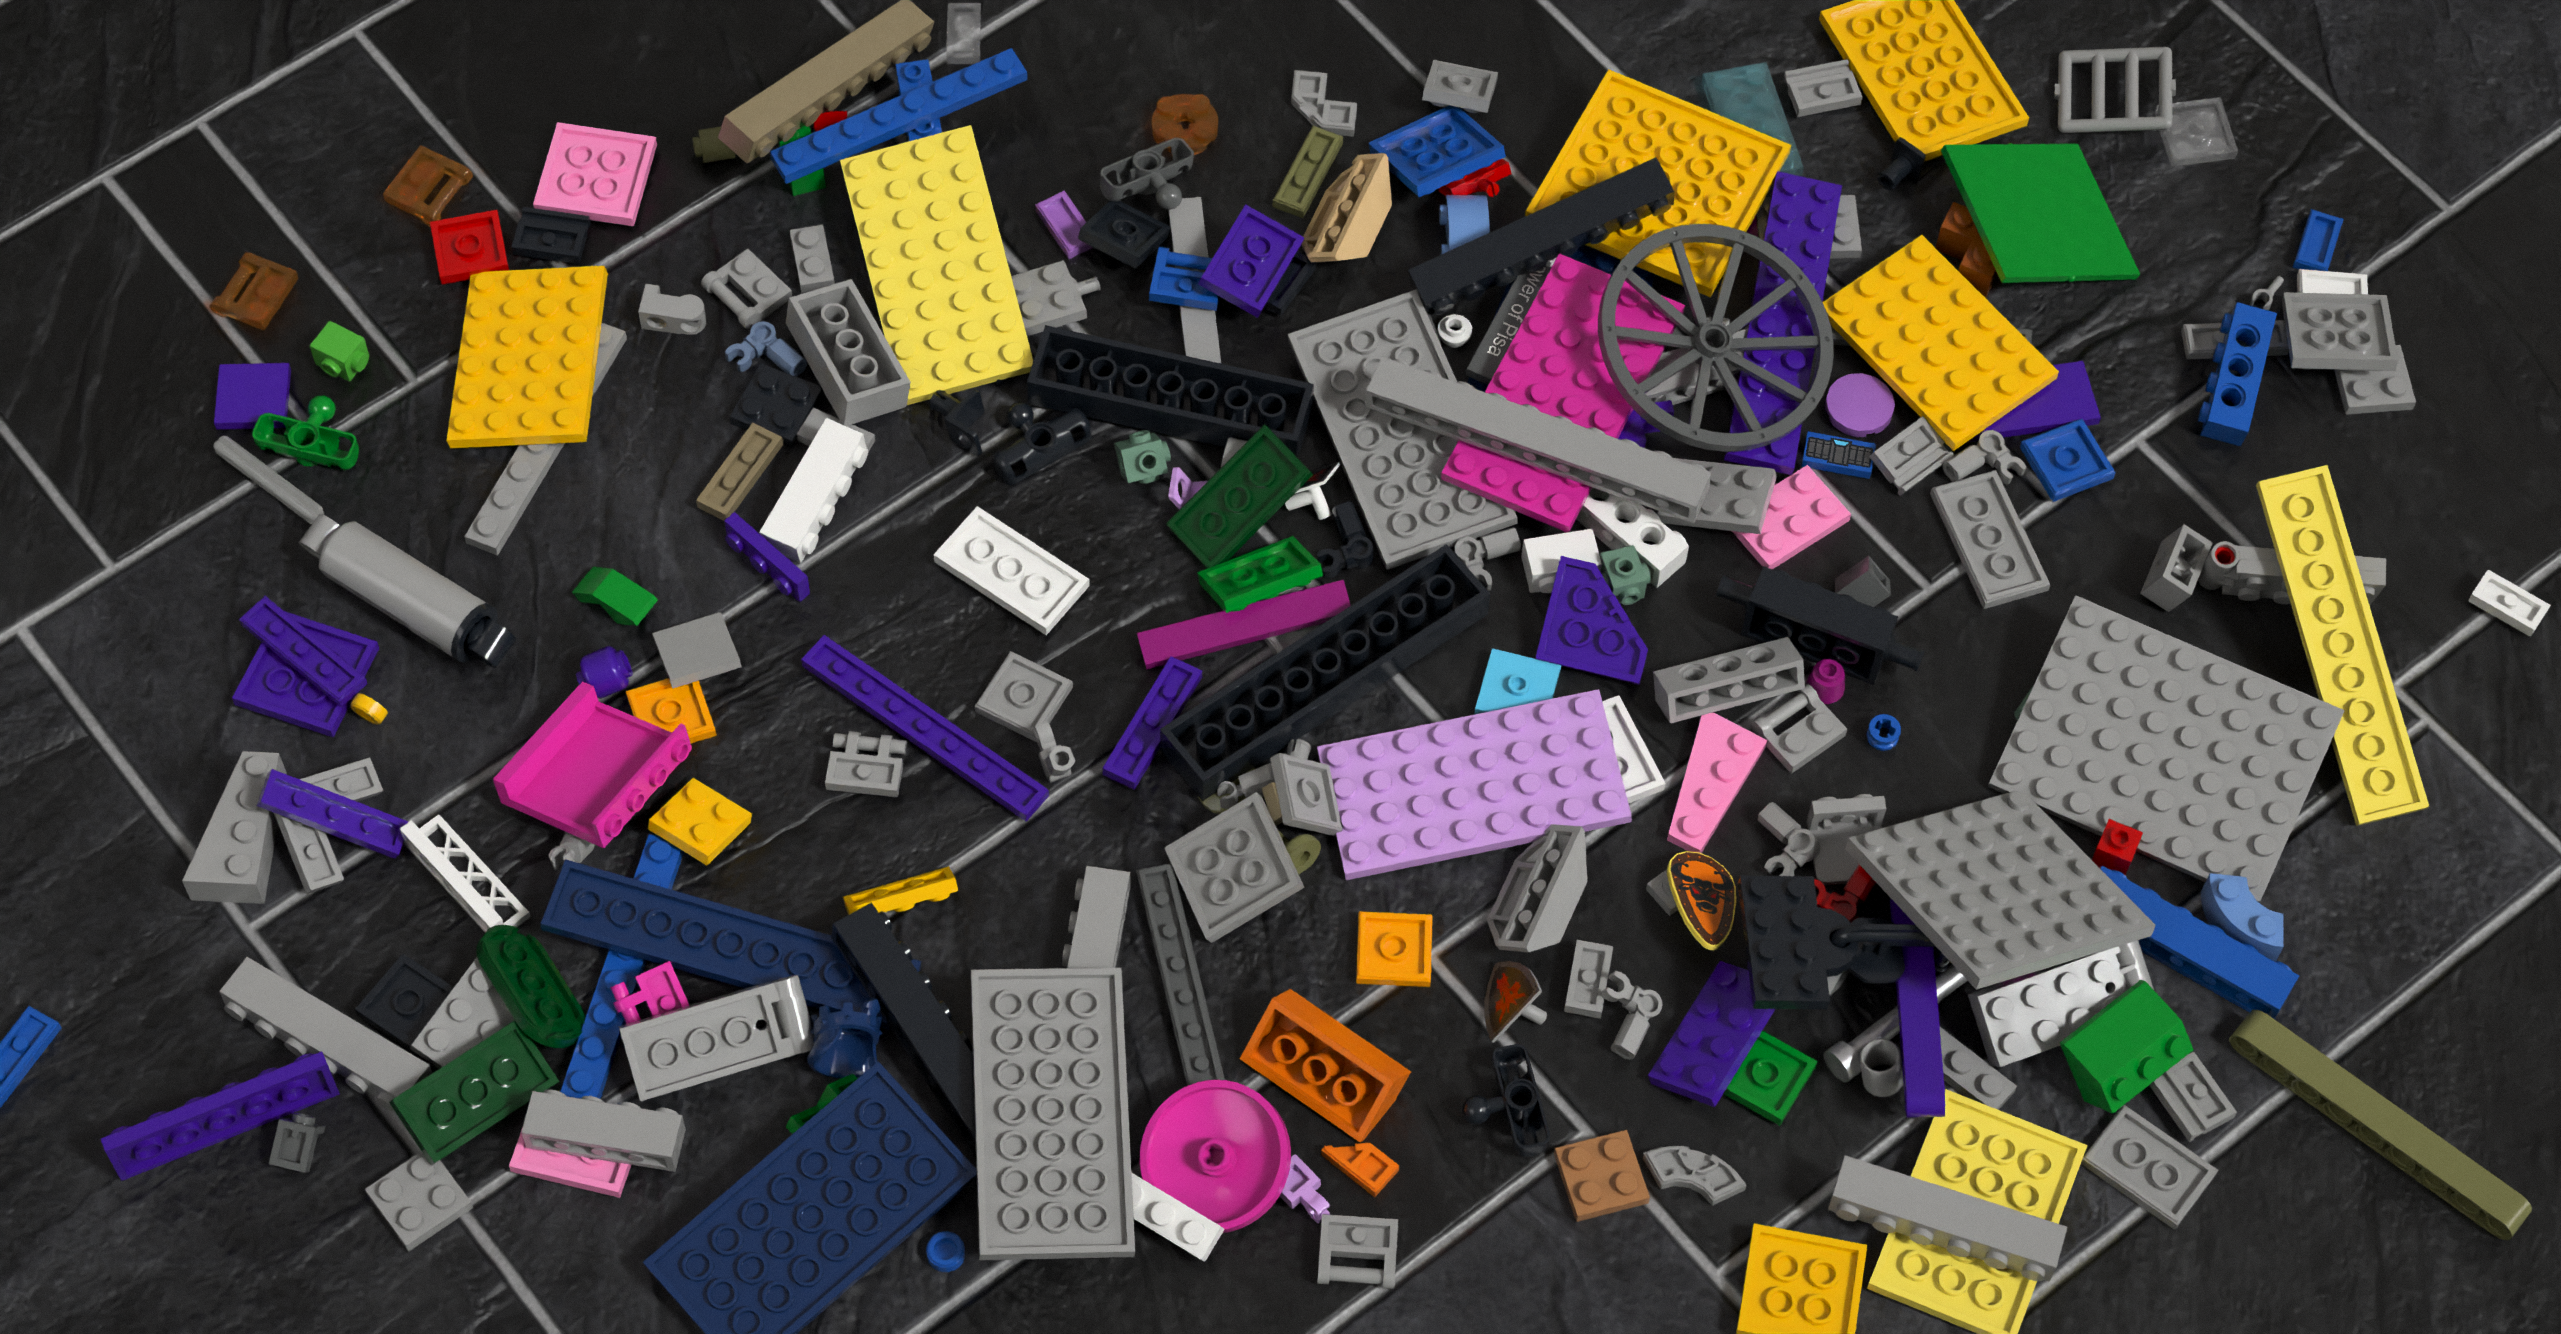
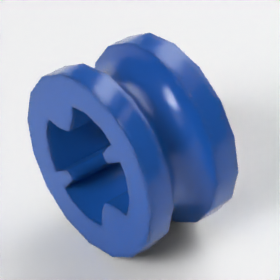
(1873, 731)

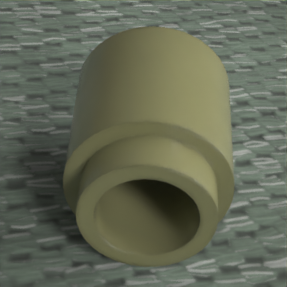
(710, 146)

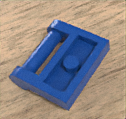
(1181, 285)

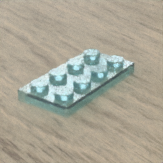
(1751, 99)

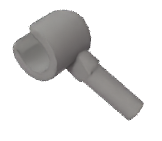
(2267, 294)

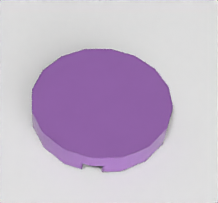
(1859, 405)

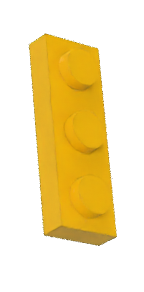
(905, 893)

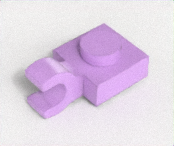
(1302, 1188)

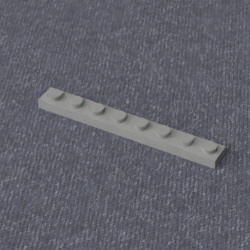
(529, 468)

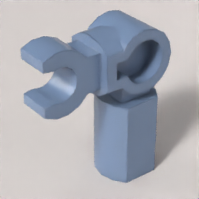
(764, 341)

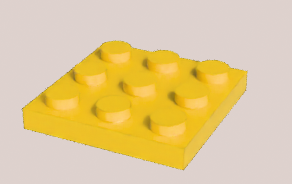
(1800, 1283)

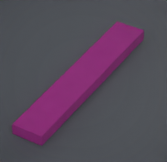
(1251, 624)

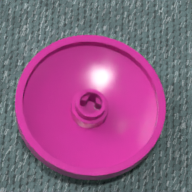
(1218, 1152)

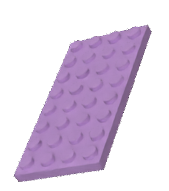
(1474, 783)

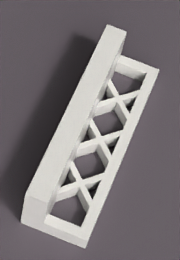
(460, 883)

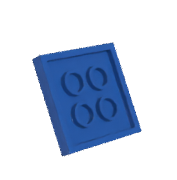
(1438, 150)

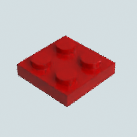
(468, 246)

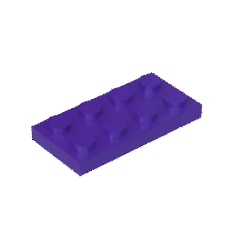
(1712, 1038)

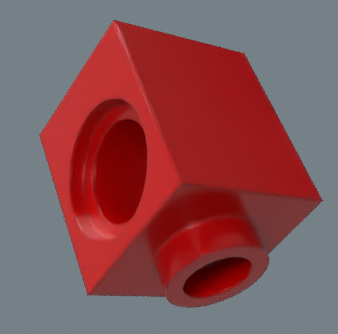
(2117, 846)

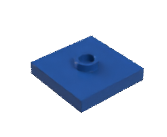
(2067, 460)

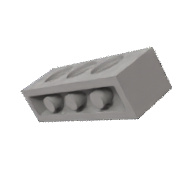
(1729, 680)

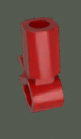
(1855, 891)

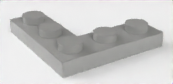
(310, 846)

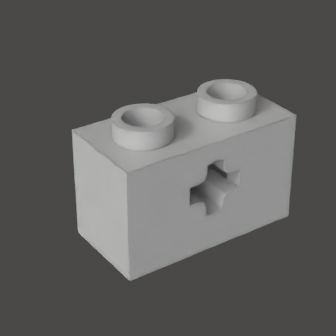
(2176, 568)

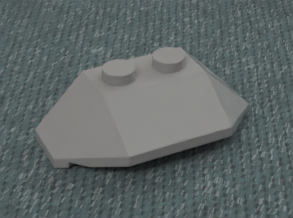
(1541, 891)

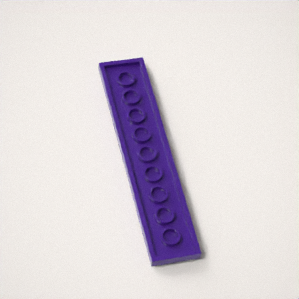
(1803, 228)

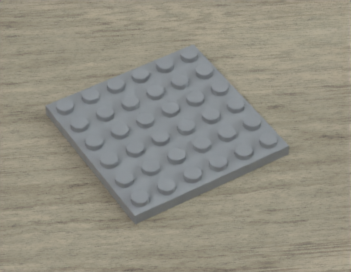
(1999, 888)

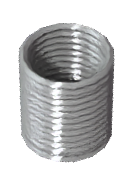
(1881, 1053)

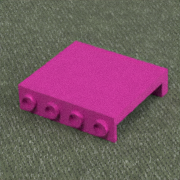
(590, 767)

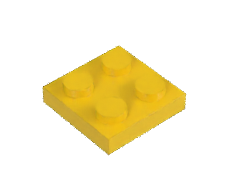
(699, 821)

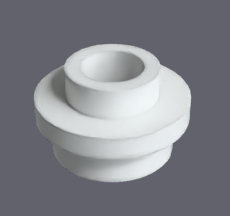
(1454, 338)

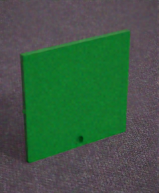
(2040, 212)

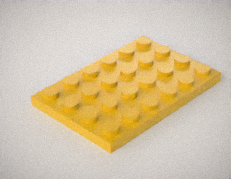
(1924, 72)
(1938, 342)
(527, 357)

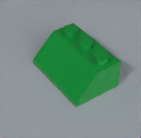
(2125, 1047)

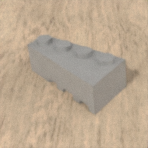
(239, 839)

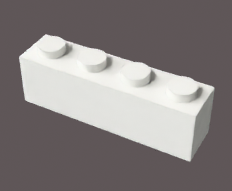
(814, 490)

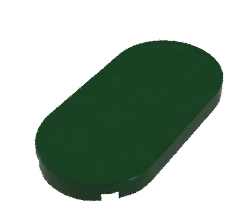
(530, 986)

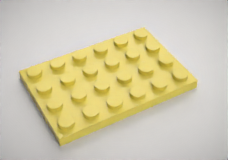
(1993, 1160)

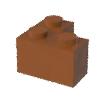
(1961, 240)

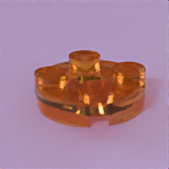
(1185, 108)

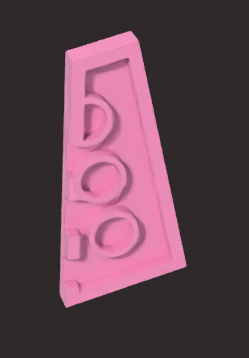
(1714, 775)

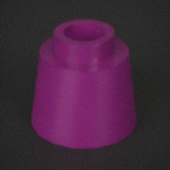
(1827, 680)

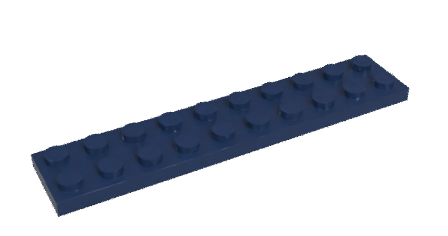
(699, 936)

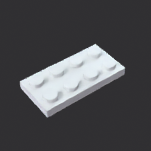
(1011, 570)

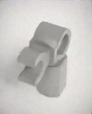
(1988, 450)
(1488, 547)
(1054, 758)
(1800, 842)
(1641, 1005)

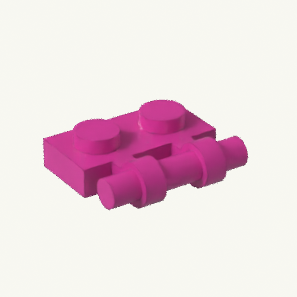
(657, 987)

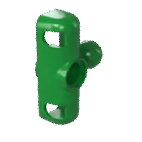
(323, 440)

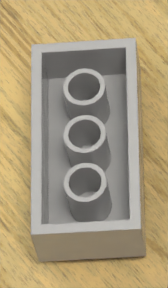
(847, 352)

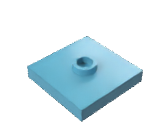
(1515, 681)

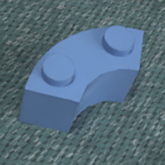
(1464, 219)
(2236, 911)

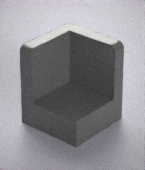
(1864, 583)

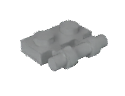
(865, 773)

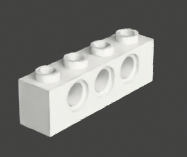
(1644, 524)

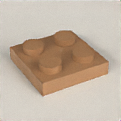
(1601, 1175)

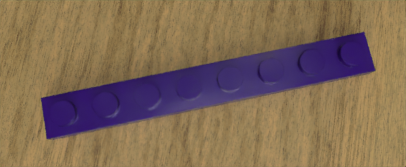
(925, 728)

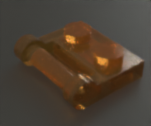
(419, 179)
(262, 295)

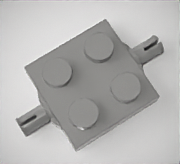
(1051, 297)

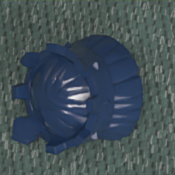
(845, 1040)

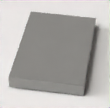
(2149, 1167)

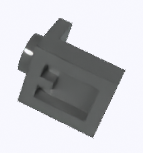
(295, 1142)

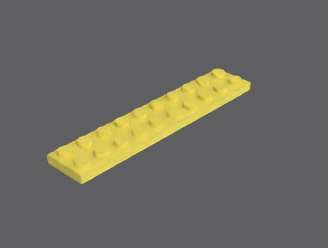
(2342, 644)

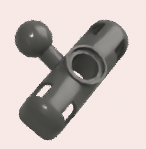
(1147, 174)

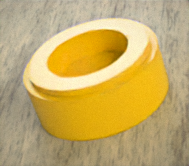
(368, 709)

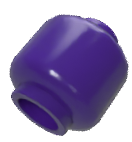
(605, 670)

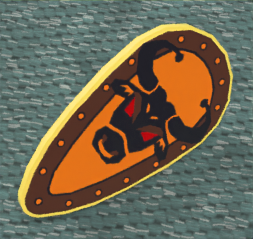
(1703, 896)

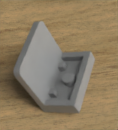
(1833, 823)

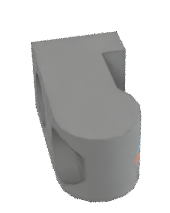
(671, 313)

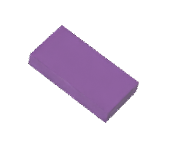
(1063, 223)

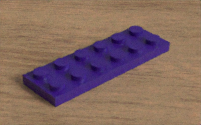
(220, 1116)

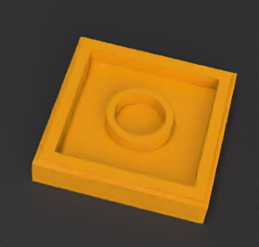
(669, 707)
(1394, 949)

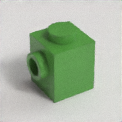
(339, 351)

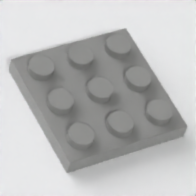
(2339, 331)
(1234, 867)

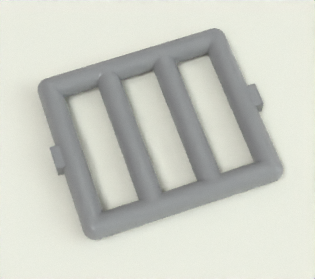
(2132, 121)

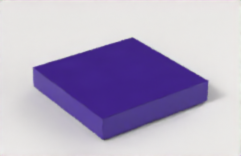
(250, 391)

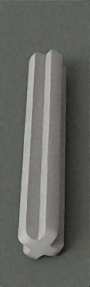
(267, 479)

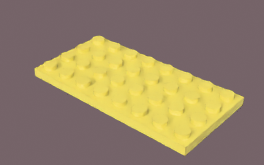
(938, 263)

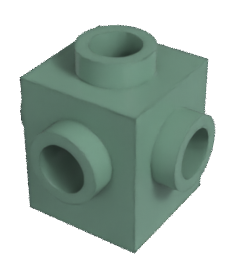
(1142, 457)
(1625, 574)

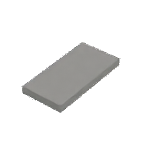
(1990, 539)

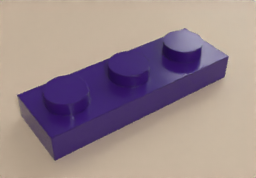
(766, 557)

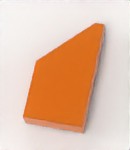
(1363, 1165)

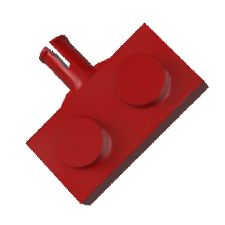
(1480, 180)

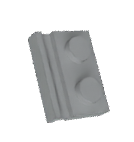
(1822, 88)
(1911, 455)
(2193, 1097)

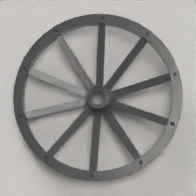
(1716, 333)

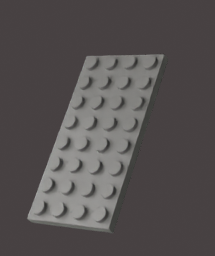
(1388, 460)
(1051, 1114)

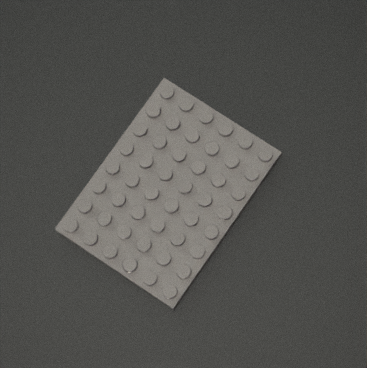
(2166, 745)

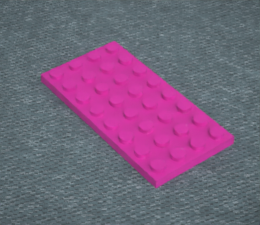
(1562, 373)

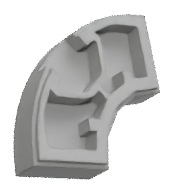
(1694, 1170)

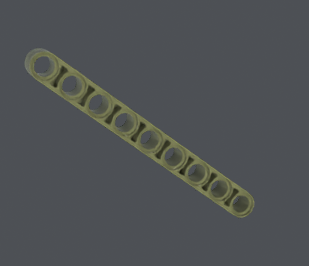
(2381, 1125)

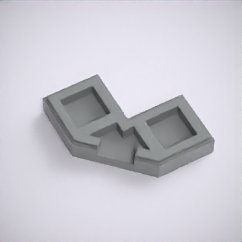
(1310, 101)

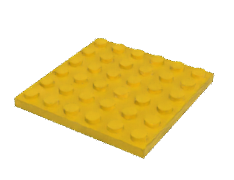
(1711, 162)

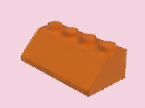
(1324, 1064)

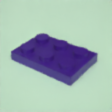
(1251, 261)

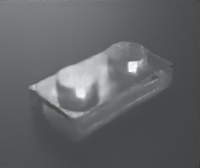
(963, 33)

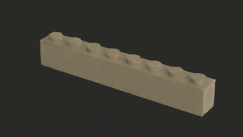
(826, 80)

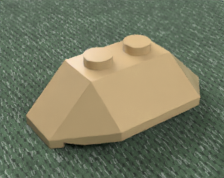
(1350, 212)

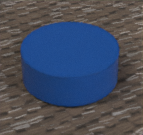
(945, 1251)

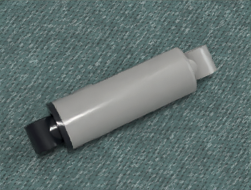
(408, 591)

